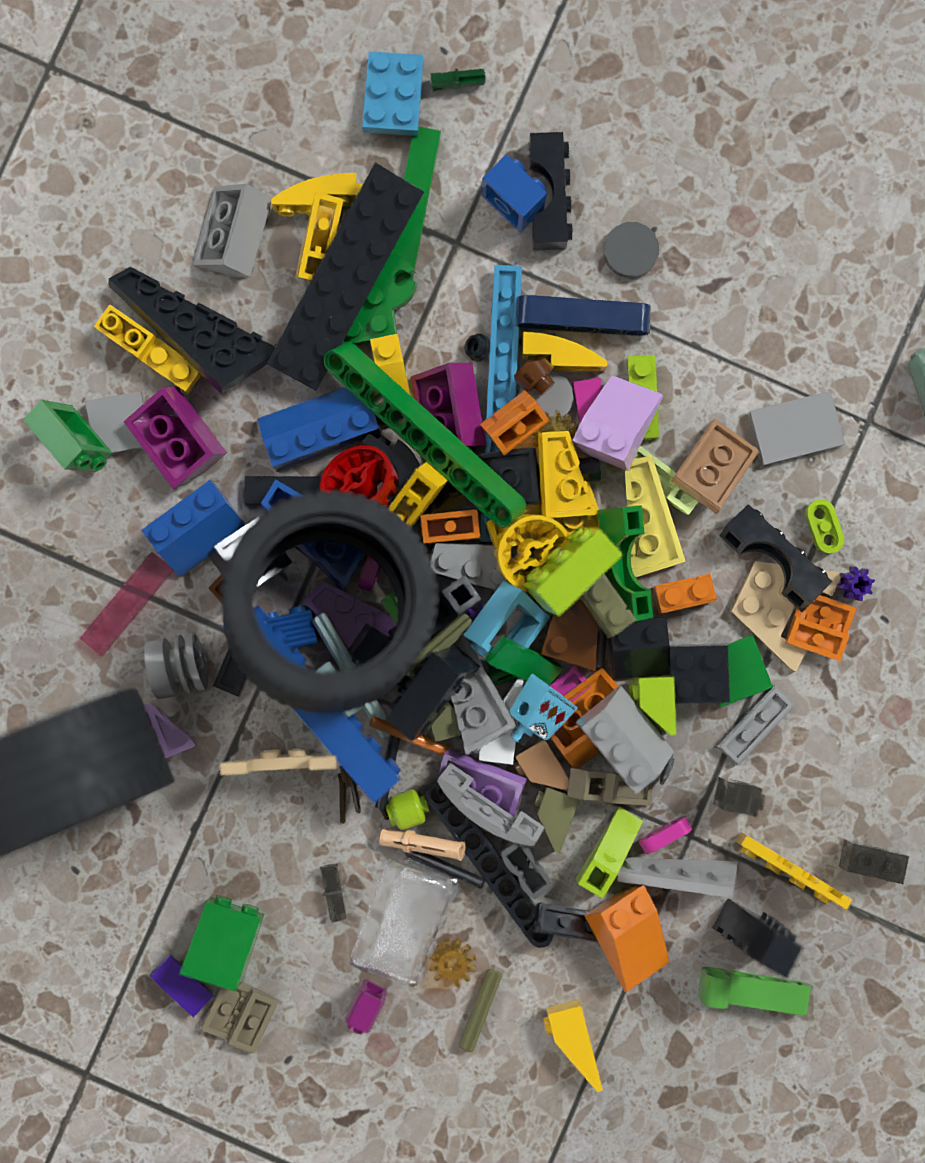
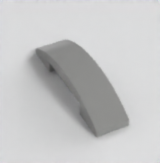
(484, 812)

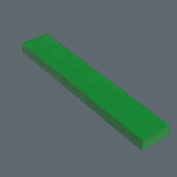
(419, 173)

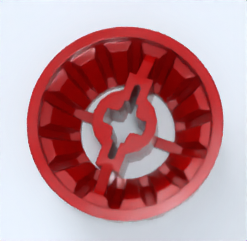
(360, 472)

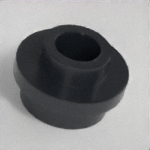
(477, 347)

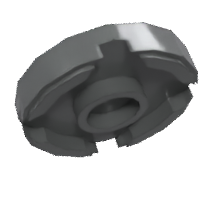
(631, 249)

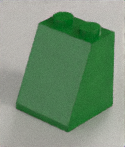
(223, 943)

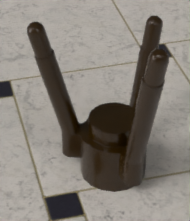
(346, 780)

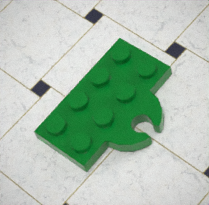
(377, 313)

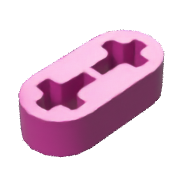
(369, 574)
(665, 835)

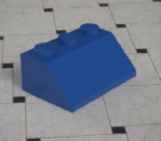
(193, 528)

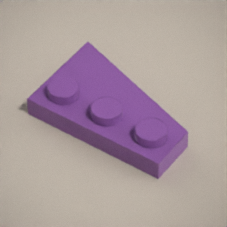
(347, 613)

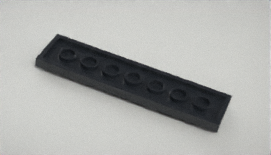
(345, 275)

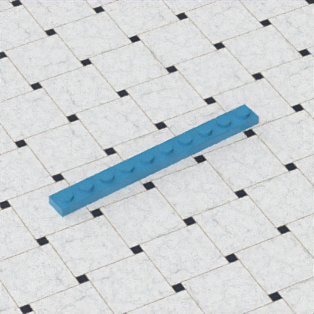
(503, 351)

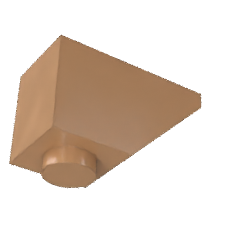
(541, 766)

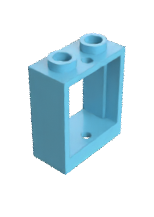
(496, 613)

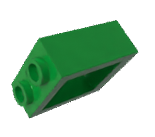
(68, 436)

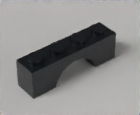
(547, 158)
(751, 533)

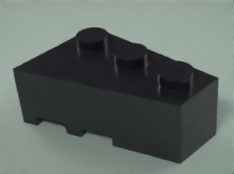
(430, 691)

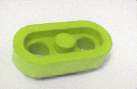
(827, 525)

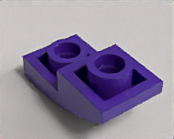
(182, 989)

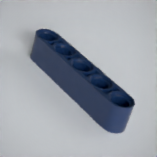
(583, 315)

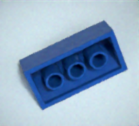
(316, 427)

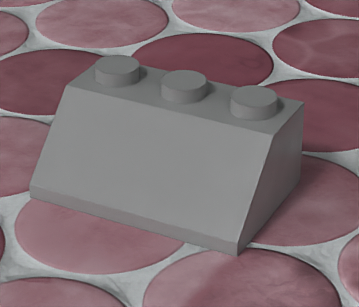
(232, 230)
(626, 739)

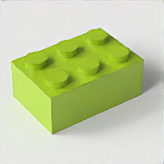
(571, 569)

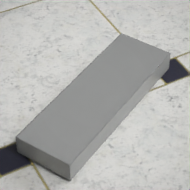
(755, 725)

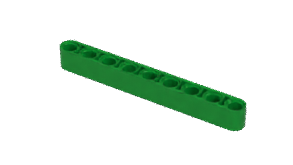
(425, 434)

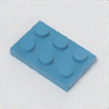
(393, 93)

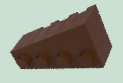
(572, 637)

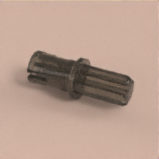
(333, 892)

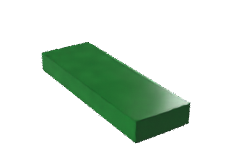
(522, 661)

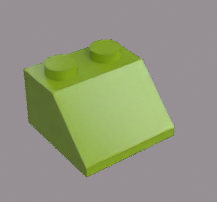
(656, 700)

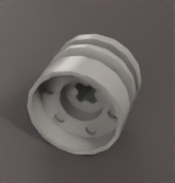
(170, 666)

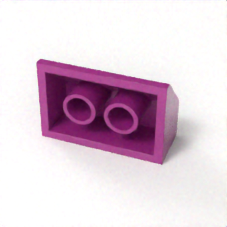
(452, 398)
(174, 436)

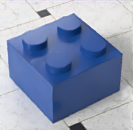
(514, 192)

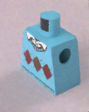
(539, 711)

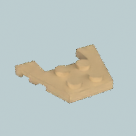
(767, 611)
(275, 760)

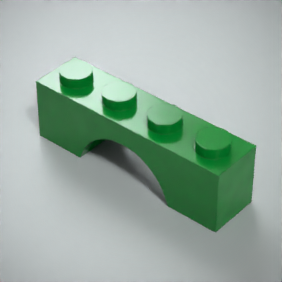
(623, 528)

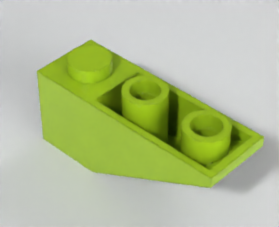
(609, 853)

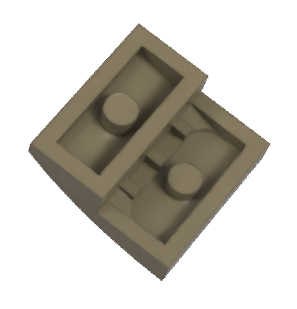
(240, 1016)

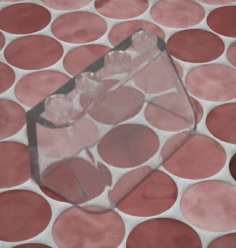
(403, 921)

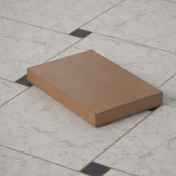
(715, 466)

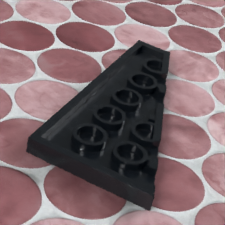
(199, 334)

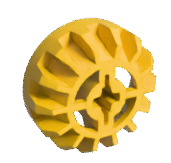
(552, 536)

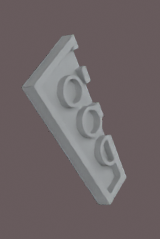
(473, 562)
(479, 706)
(696, 876)

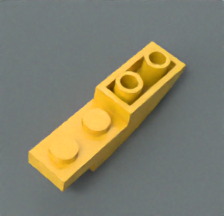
(301, 195)
(147, 348)

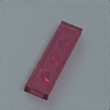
(127, 604)

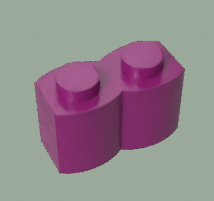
(365, 1007)

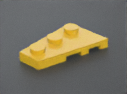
(561, 481)

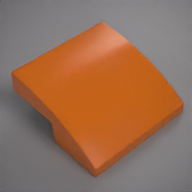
(822, 627)

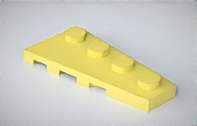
(660, 543)

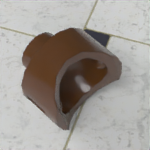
(535, 375)

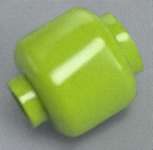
(407, 809)

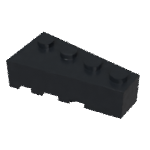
(759, 937)

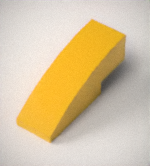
(562, 353)

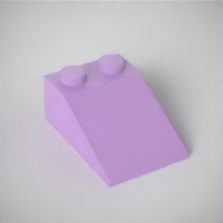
(617, 422)

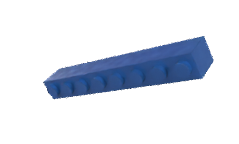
(340, 732)

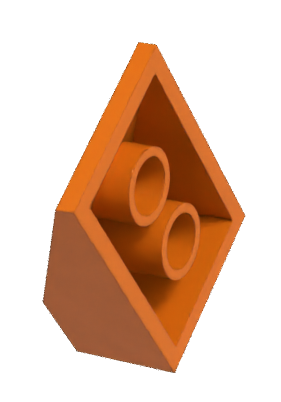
(630, 935)

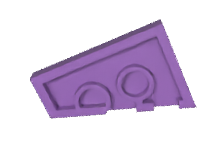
(491, 782)

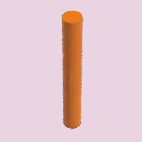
(423, 741)

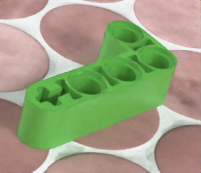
(725, 987)

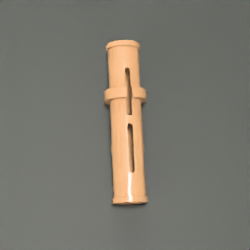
(410, 841)

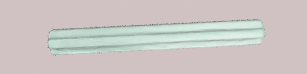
(344, 661)

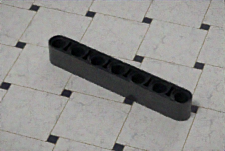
(494, 876)

